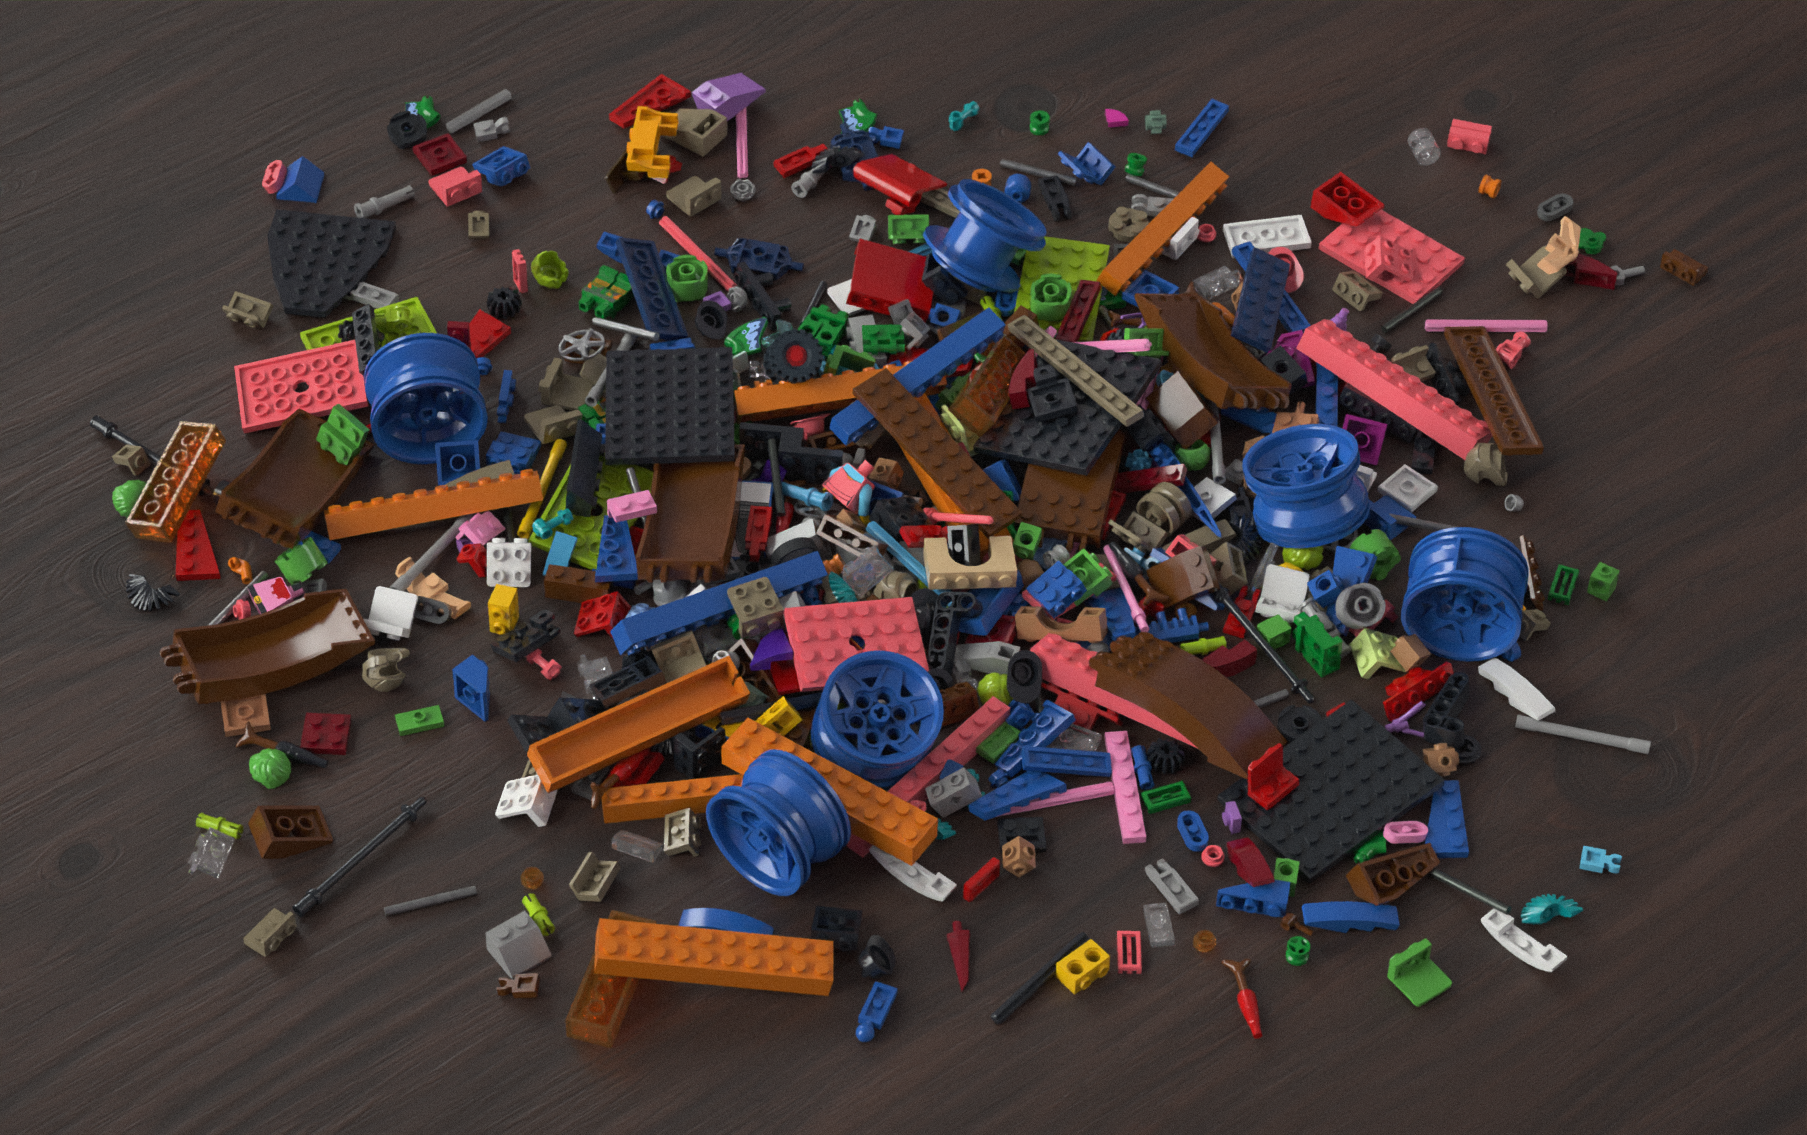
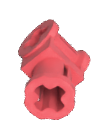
(1511, 350)

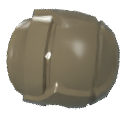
(1486, 462)
(895, 586)
(381, 668)

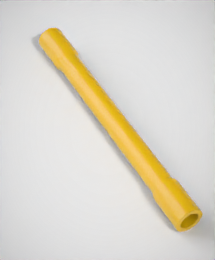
(555, 456)

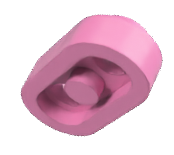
(1405, 832)

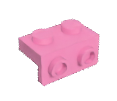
(631, 506)
(481, 528)

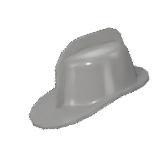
(669, 591)

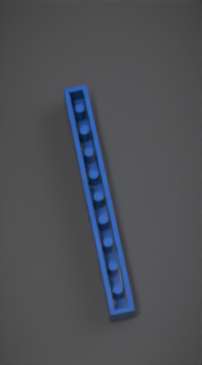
(926, 371)

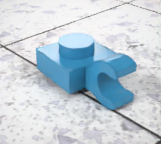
(1138, 556)

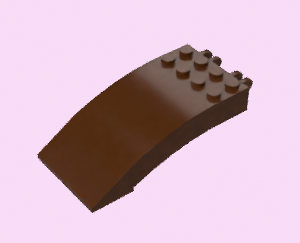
(1208, 354)
(289, 483)
(1070, 503)
(693, 521)
(268, 648)
(1189, 698)

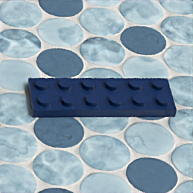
(651, 288)
(1260, 300)

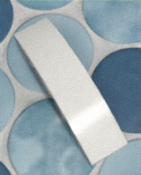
(915, 876)
(1521, 944)

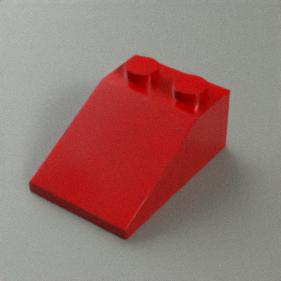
(1344, 201)

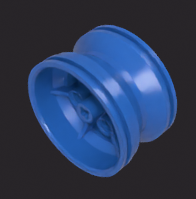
(417, 396)
(1306, 485)
(778, 822)

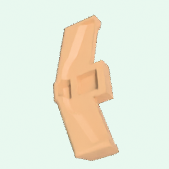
(1562, 248)
(433, 588)

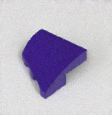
(771, 648)

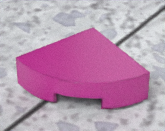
(1115, 118)

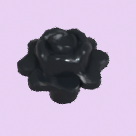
(346, 331)

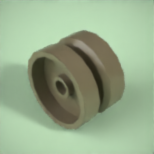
(1165, 507)

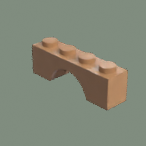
(1035, 624)

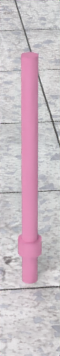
(1137, 613)

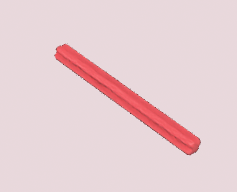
(694, 250)

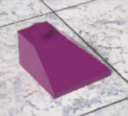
(1368, 435)

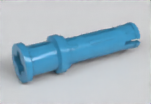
(810, 496)

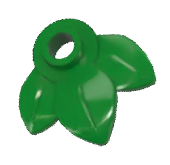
(1591, 241)

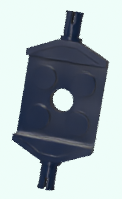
(856, 139)
(774, 257)

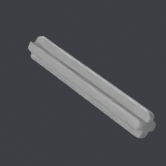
(478, 111)

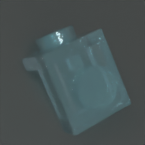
(782, 326)

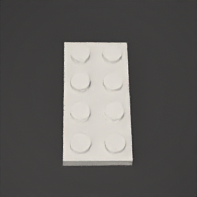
(1269, 233)

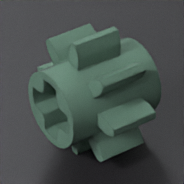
(1155, 122)

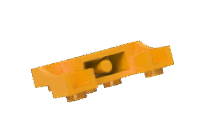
(645, 139)

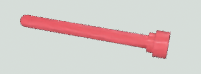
(935, 516)

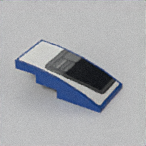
(753, 494)

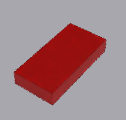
(981, 879)

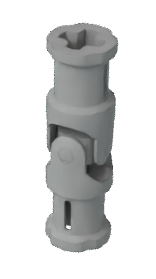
(1310, 607)

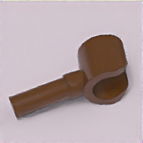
(1290, 921)

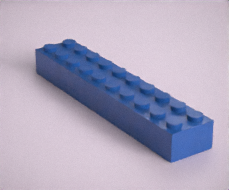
(711, 605)

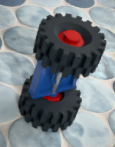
(793, 357)

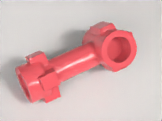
(550, 669)

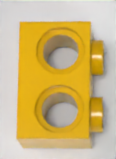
(503, 609)
(780, 717)
(1083, 966)

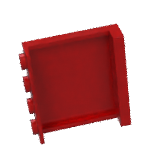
(887, 277)

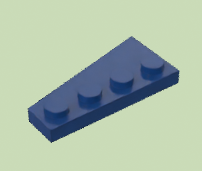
(616, 553)
(1353, 568)

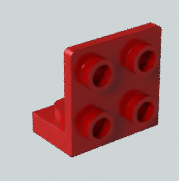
(601, 614)
(1269, 779)

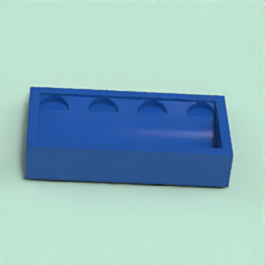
(994, 604)

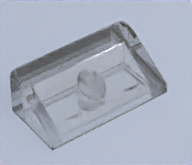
(636, 845)

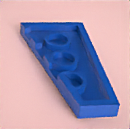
(1117, 612)
(1042, 732)
(1016, 793)
(1447, 823)

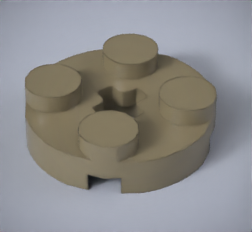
(1124, 216)

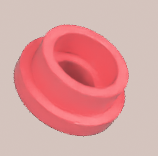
(1207, 233)
(242, 609)
(1213, 851)

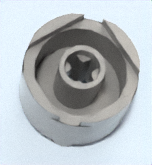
(1371, 600)

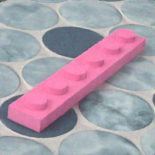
(1125, 787)

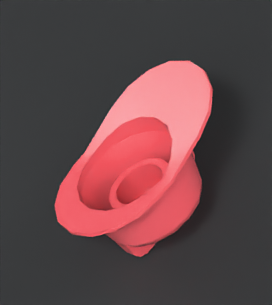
(1295, 274)
(812, 425)

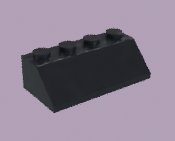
(584, 470)

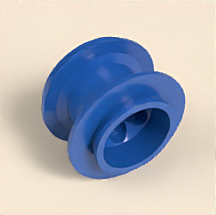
(985, 237)

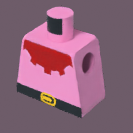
(273, 594)

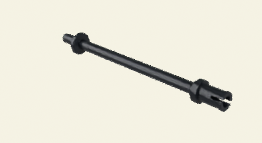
(110, 430)
(1299, 686)
(314, 896)

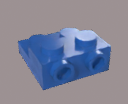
(503, 165)
(1149, 284)
(516, 448)
(1056, 589)

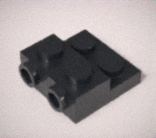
(837, 925)

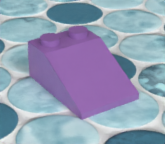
(727, 94)

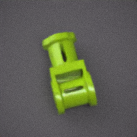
(392, 319)

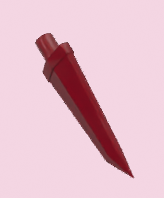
(959, 947)

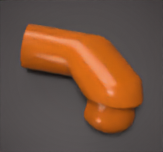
(241, 567)

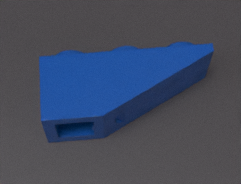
(1263, 899)

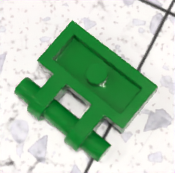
(883, 339)

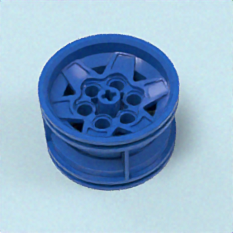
(1465, 593)
(865, 680)

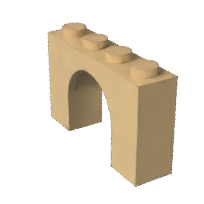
(945, 573)

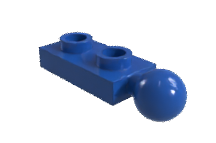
(875, 1010)

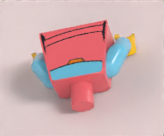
(852, 488)

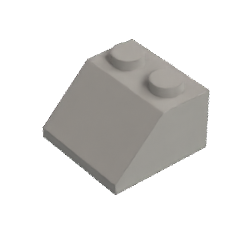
(517, 945)

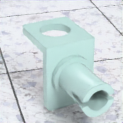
(740, 364)

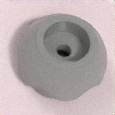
(742, 190)
(737, 297)

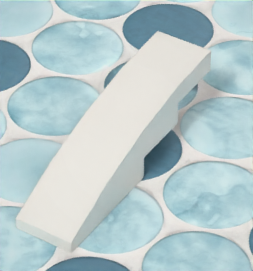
(1519, 690)

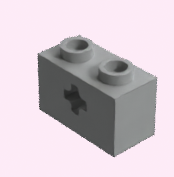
(953, 792)

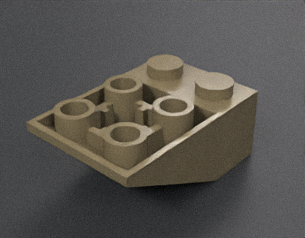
(700, 129)

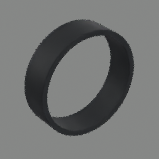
(791, 546)

